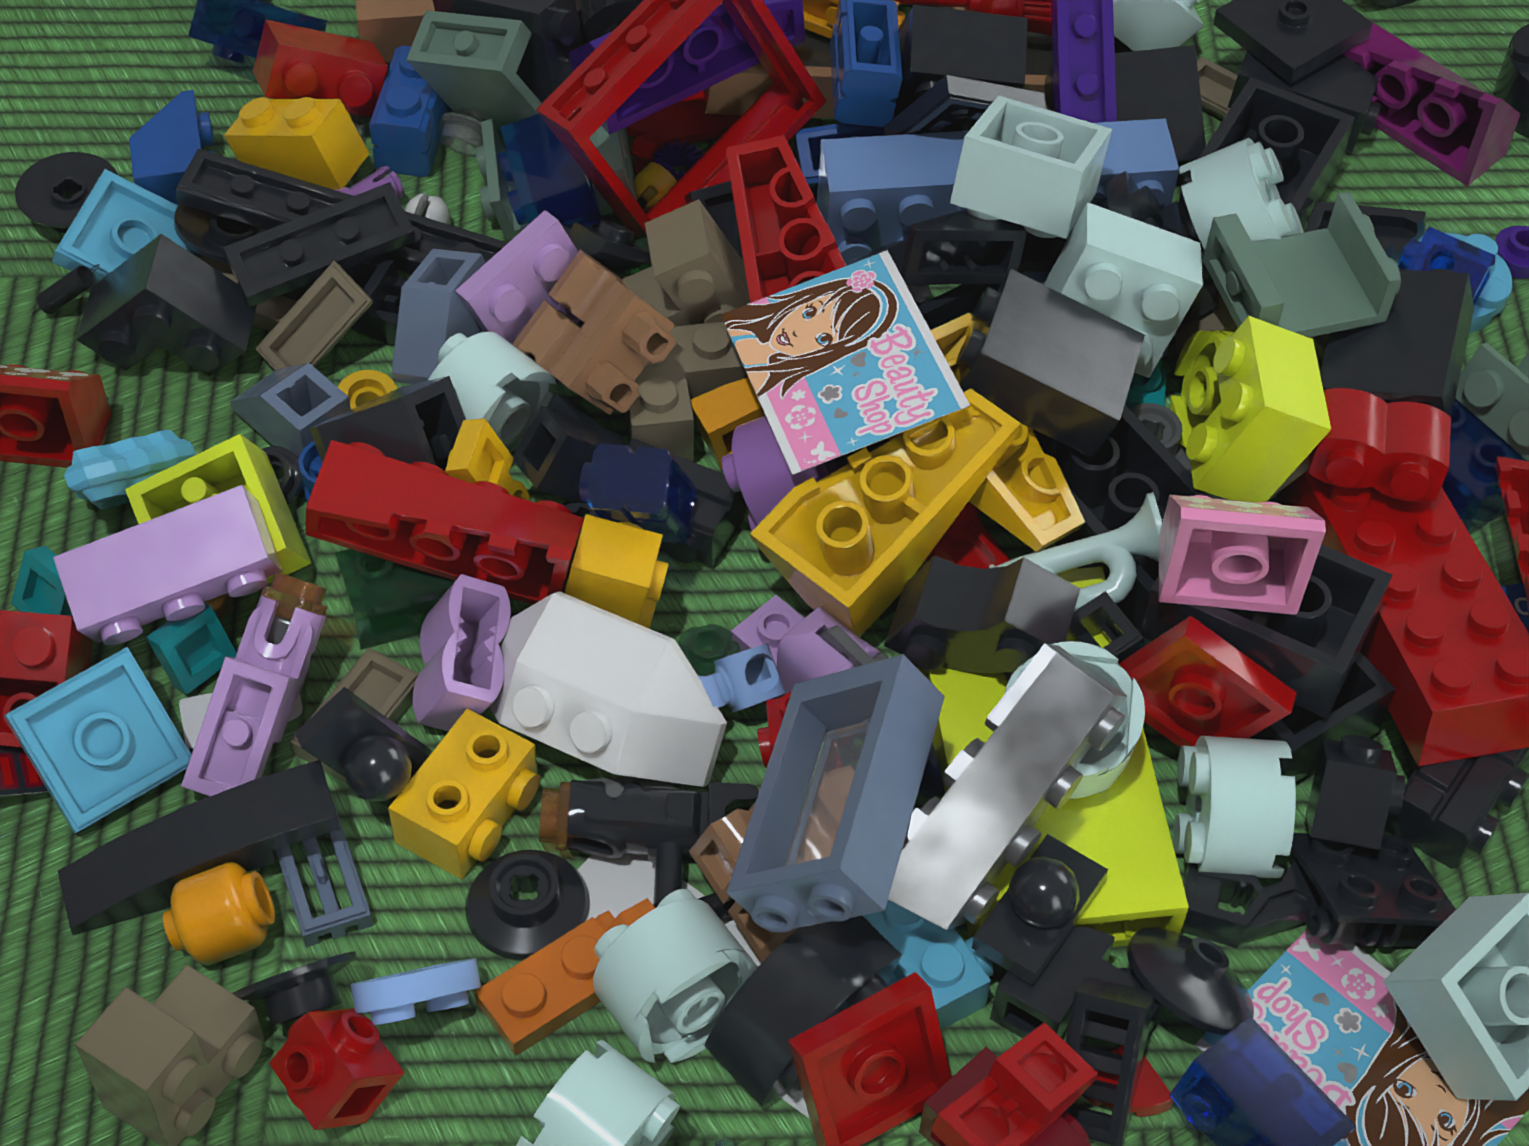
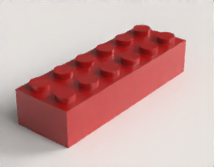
(1442, 626)

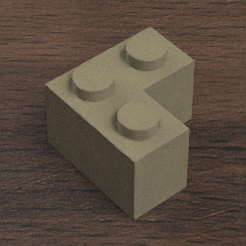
(692, 268)
(696, 364)
(170, 1058)

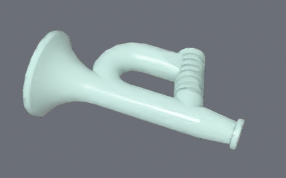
(1113, 548)

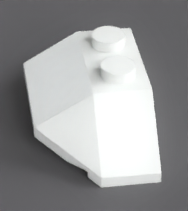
(607, 693)

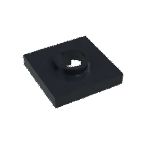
(955, 106)

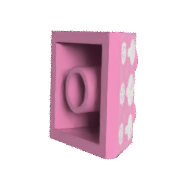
(1237, 553)

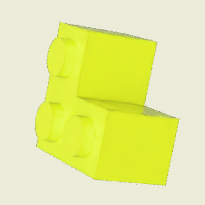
(1266, 416)
(214, 472)

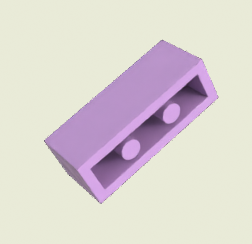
(168, 566)

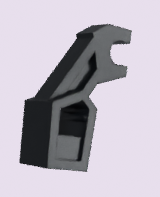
(1266, 907)

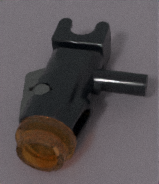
(637, 817)

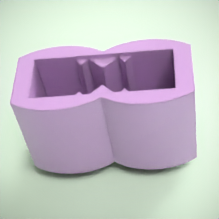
(461, 652)

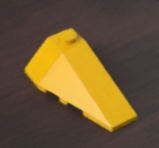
(1026, 485)
(879, 517)

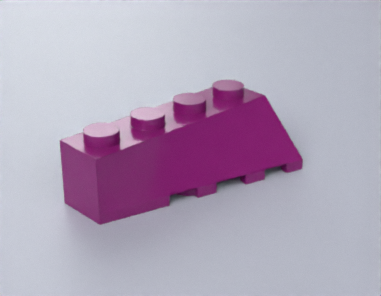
(1434, 108)

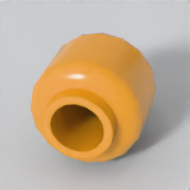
(219, 913)

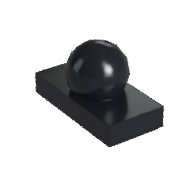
(363, 747)
(1039, 909)

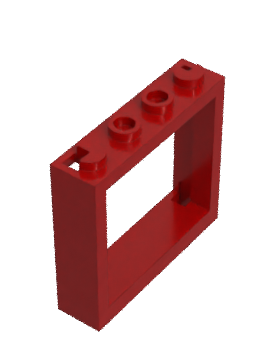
(634, 54)

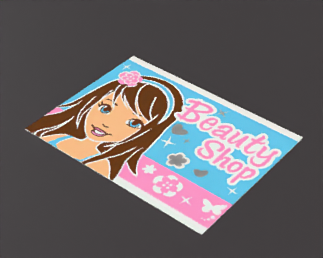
(843, 362)
(1359, 1049)

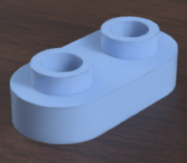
(394, 995)

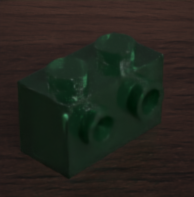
(386, 597)

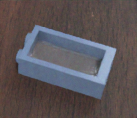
(837, 796)

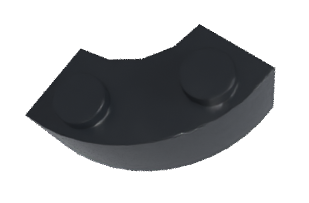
(980, 616)
(792, 990)

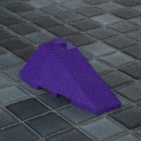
(704, 59)

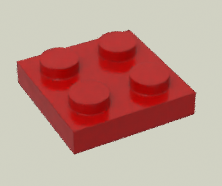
(1205, 686)
(871, 1064)

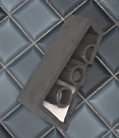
(1004, 787)

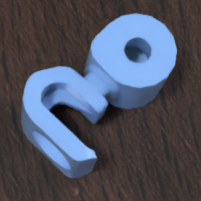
(744, 679)

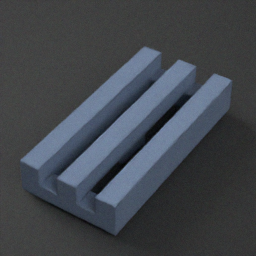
(334, 919)

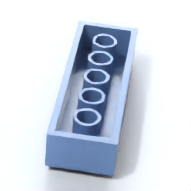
(885, 183)

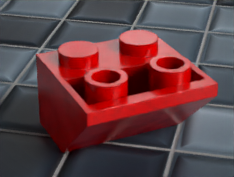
(35, 657)

